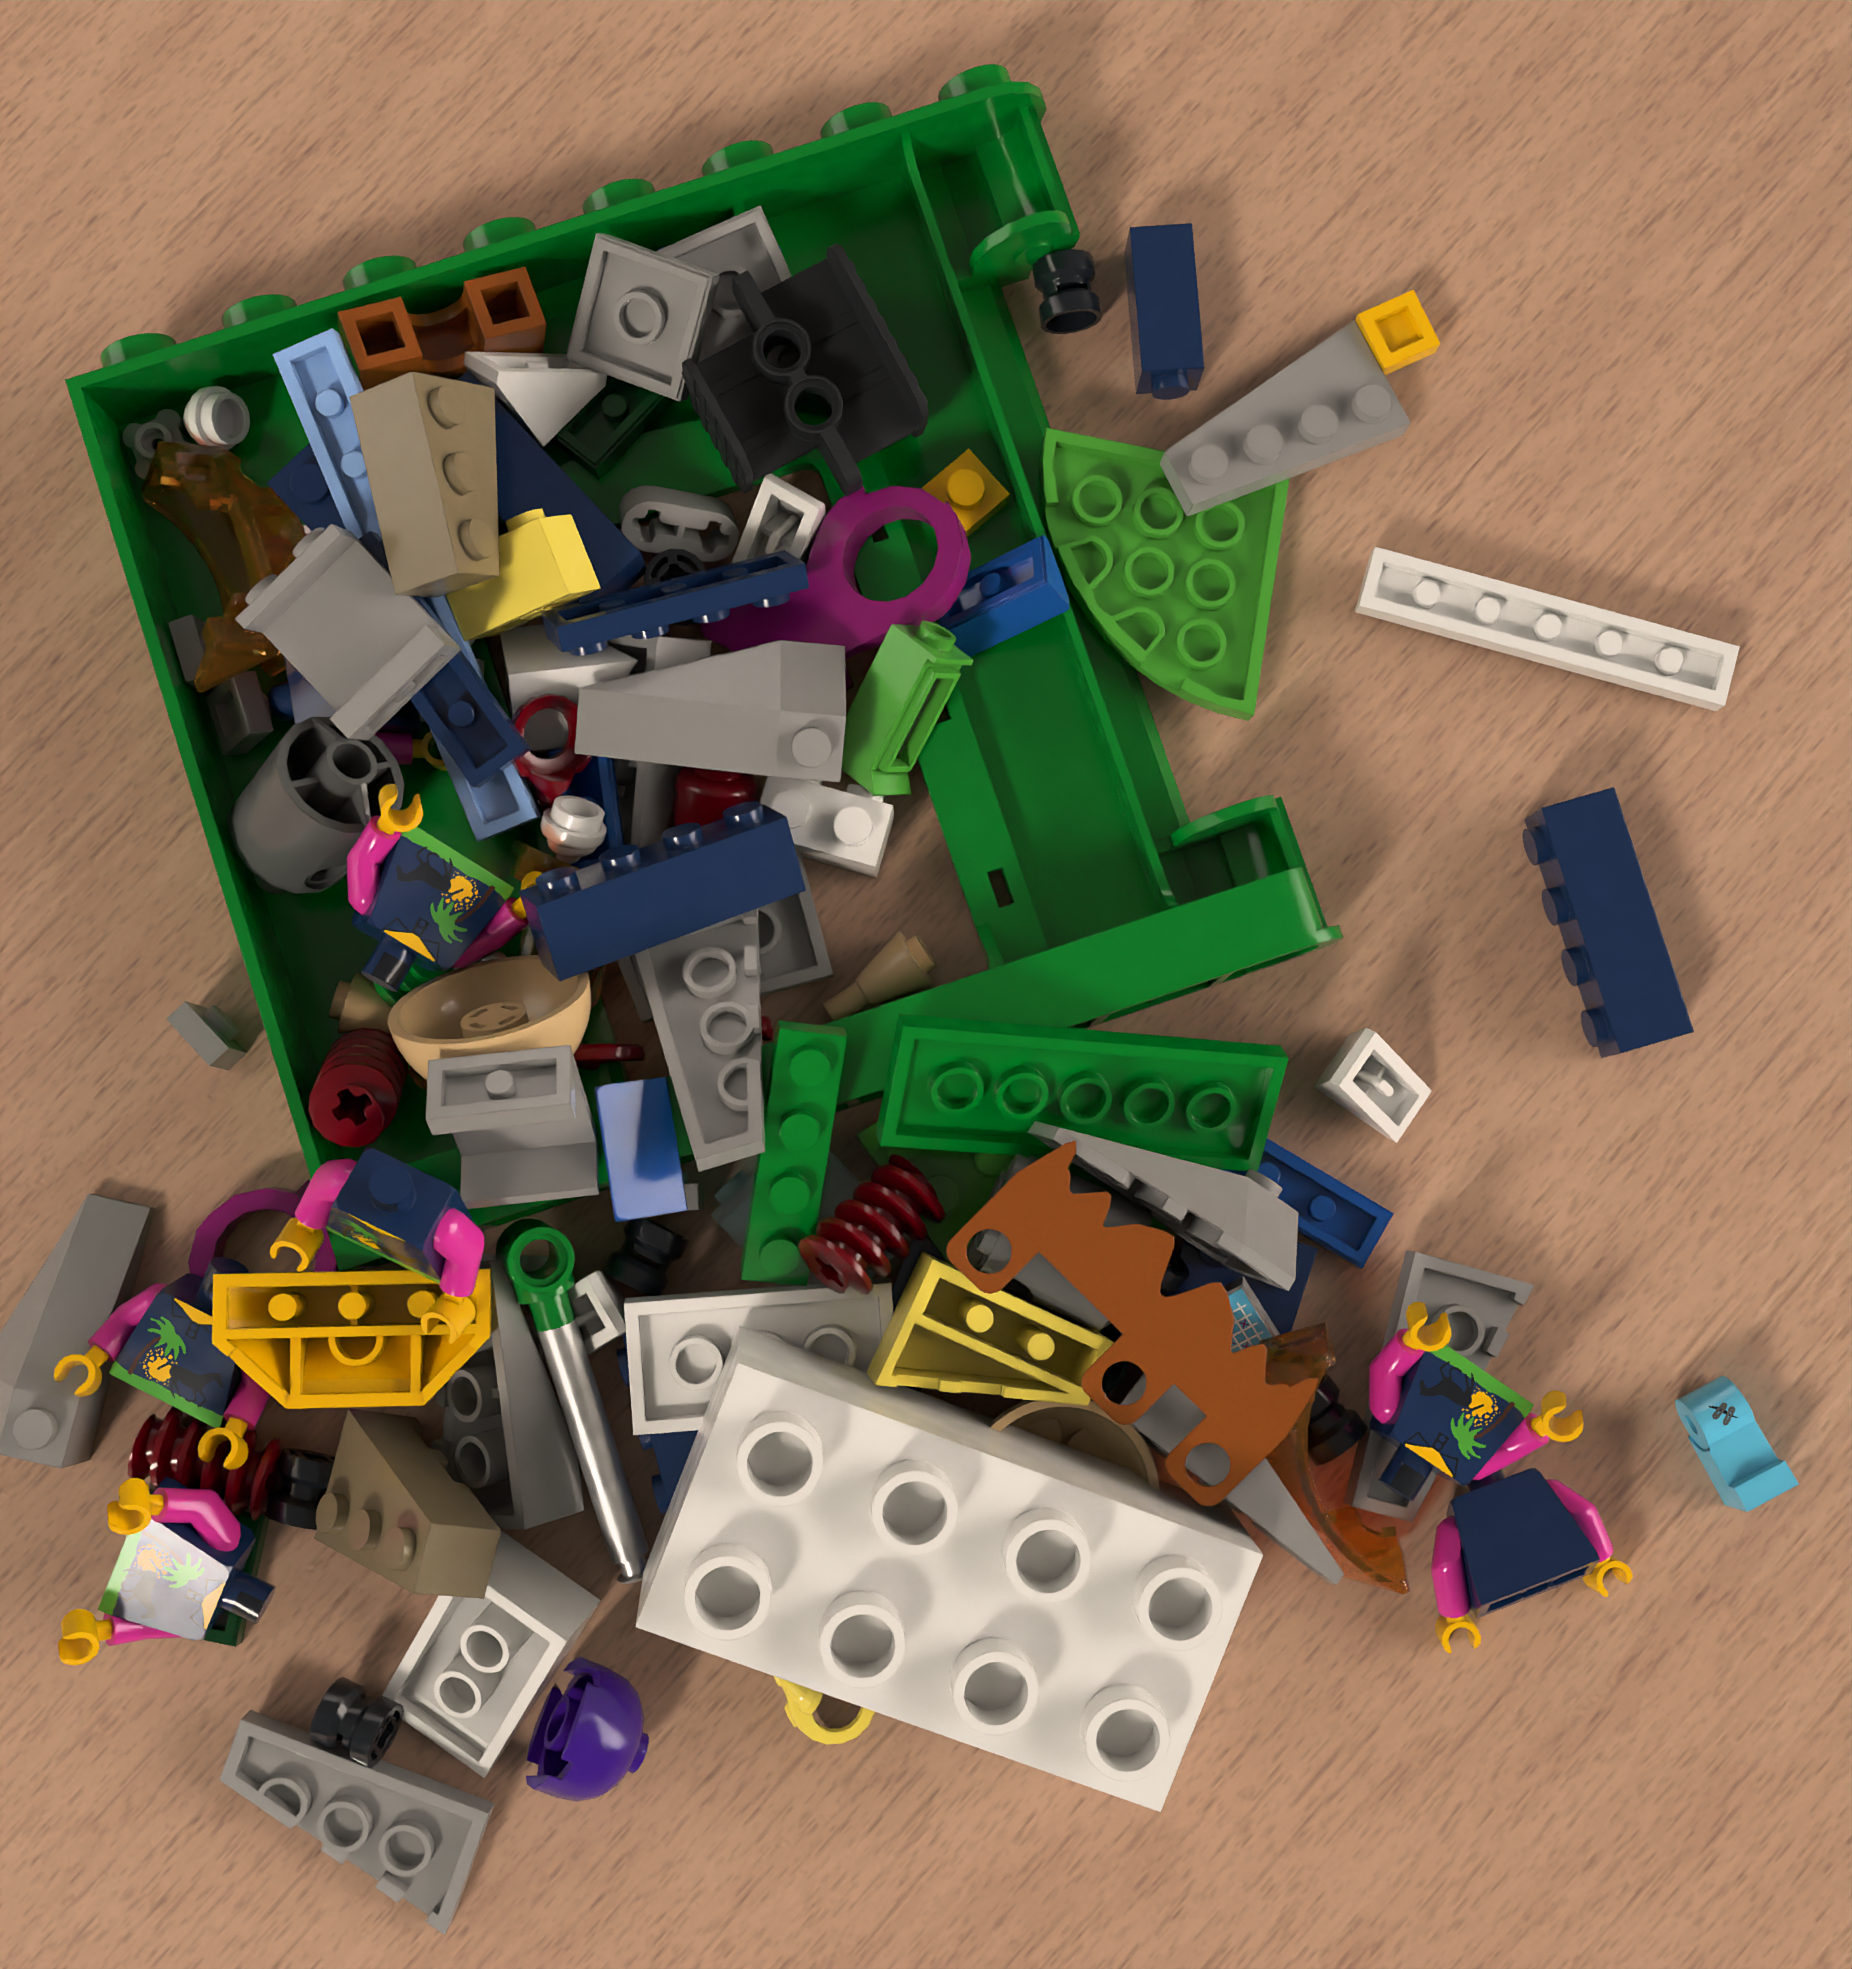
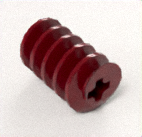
(358, 1087)
(871, 1226)
(171, 1450)

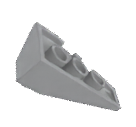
(740, 712)
(507, 1425)

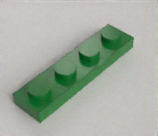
(797, 1144)

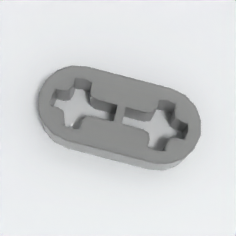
(678, 522)

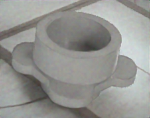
(143, 437)

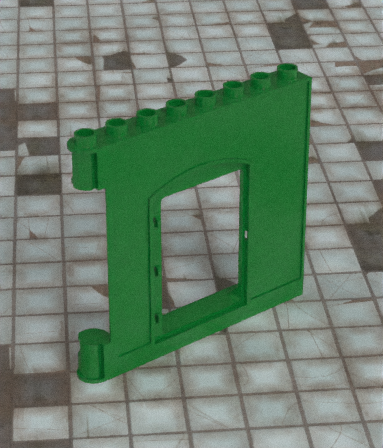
(1045, 736)

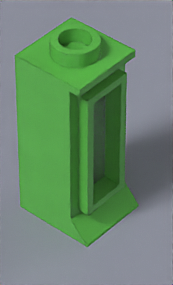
(900, 705)

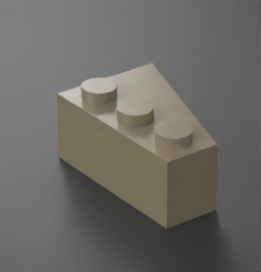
(432, 480)
(403, 1512)

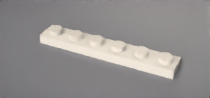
(1547, 629)

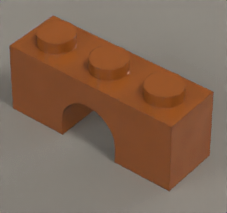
(490, 316)

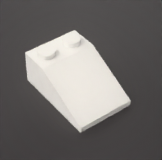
(490, 1658)

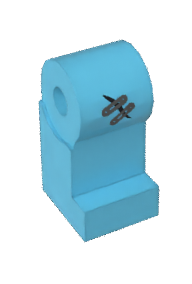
(1733, 1446)

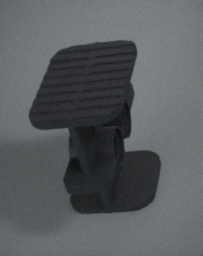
(842, 362)

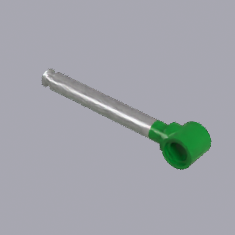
(576, 1387)

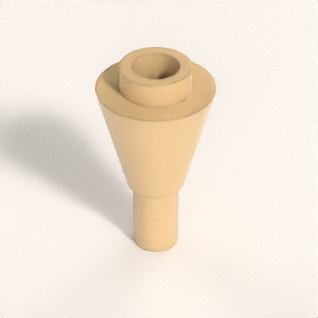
(895, 970)
(359, 1006)

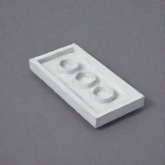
(684, 1340)

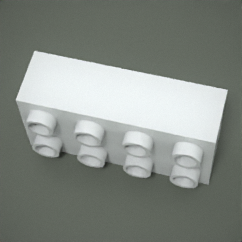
(947, 1570)

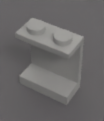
(348, 630)
(516, 1125)

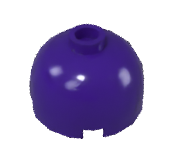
(587, 1734)

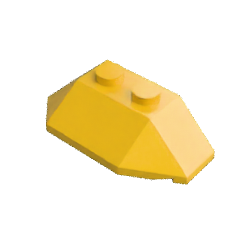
(343, 1335)

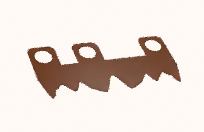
(1170, 1338)

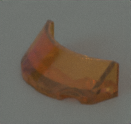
(238, 532)
(1358, 1550)

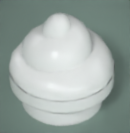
(216, 417)
(573, 827)

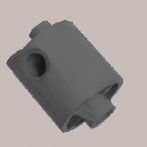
(310, 806)
(1039, 1279)

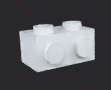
(833, 824)

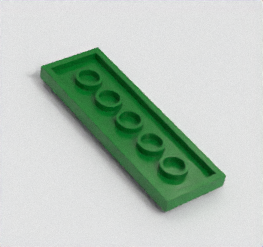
(989, 1081)

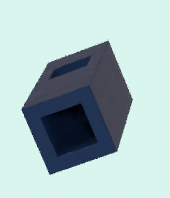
(1164, 310)

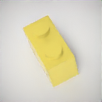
(539, 571)

